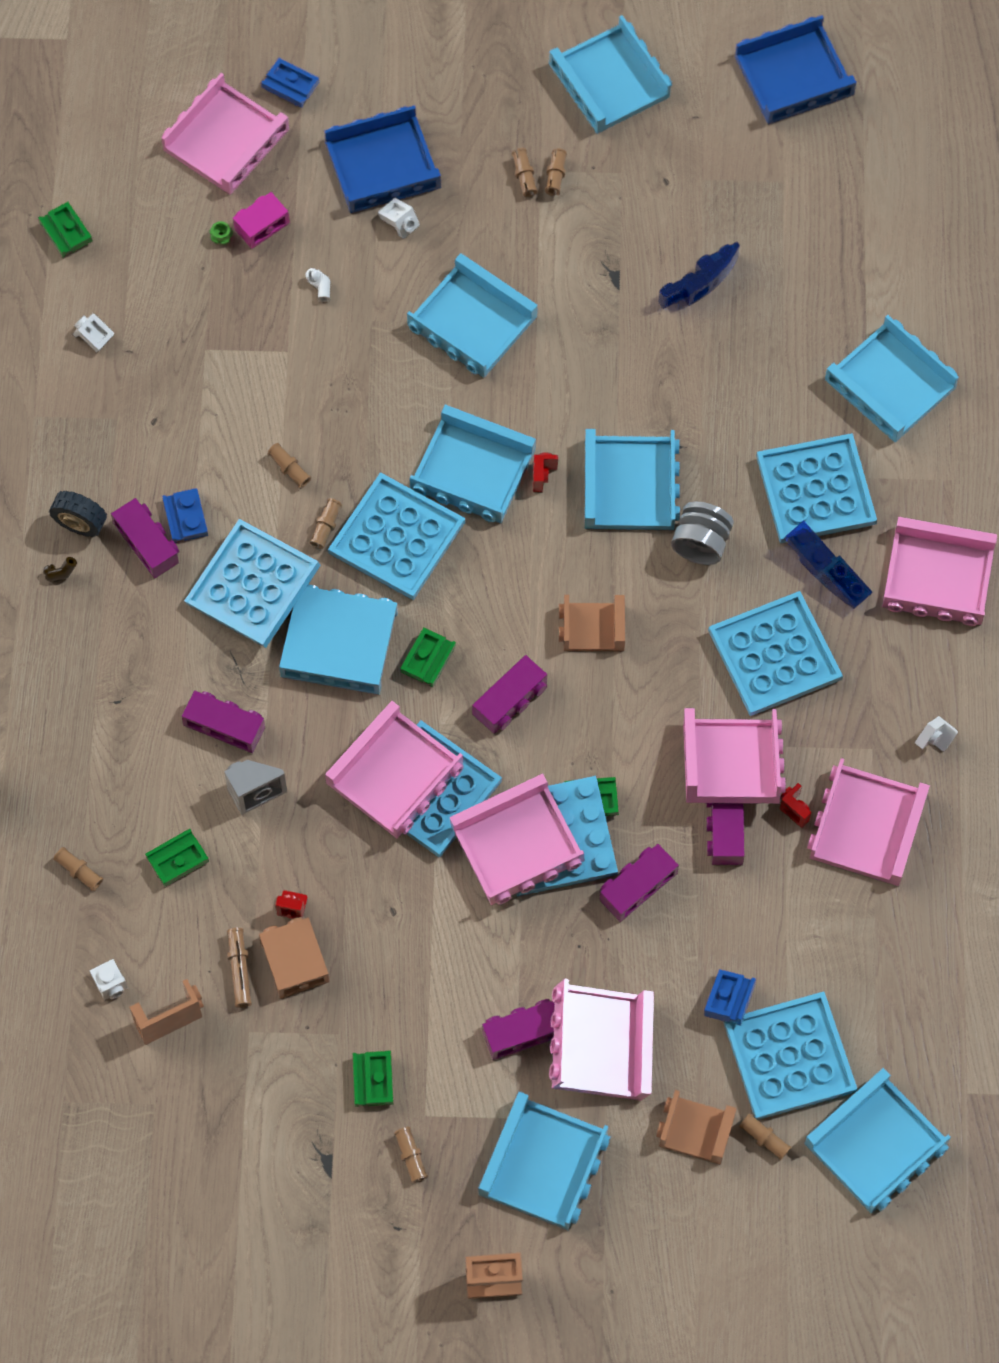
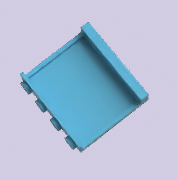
(611, 76)
(473, 316)
(892, 379)
(473, 464)
(631, 482)
(338, 639)
(876, 1142)
(544, 1162)

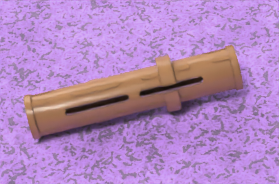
(242, 996)

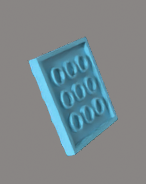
(817, 484)
(396, 536)
(252, 583)
(775, 653)
(466, 790)
(585, 816)
(790, 1056)

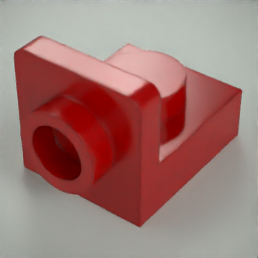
(541, 464)
(795, 809)
(291, 904)

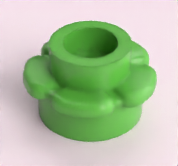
(220, 227)

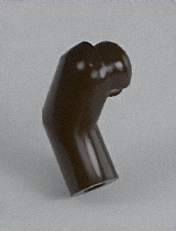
(63, 572)

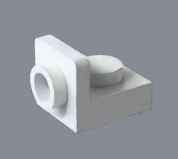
(400, 216)
(93, 331)
(937, 733)
(109, 980)

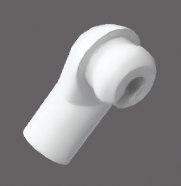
(321, 282)

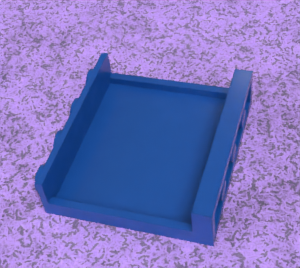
(793, 70)
(381, 159)

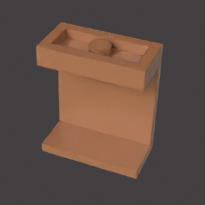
(593, 625)
(294, 957)
(170, 1020)
(695, 1128)
(494, 1275)

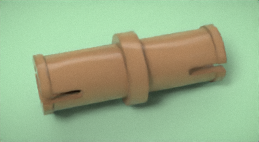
(524, 172)
(556, 172)
(289, 465)
(325, 523)
(78, 868)
(765, 1136)
(411, 1154)

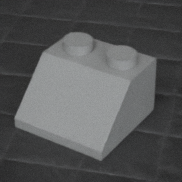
(254, 784)

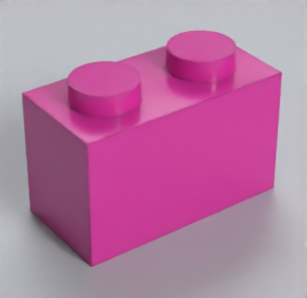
(261, 220)

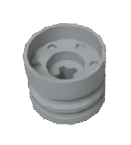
(702, 533)

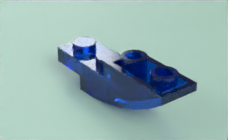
(708, 274)
(826, 567)

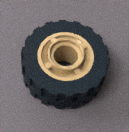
(78, 513)

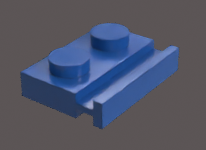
(290, 82)
(185, 515)
(729, 997)

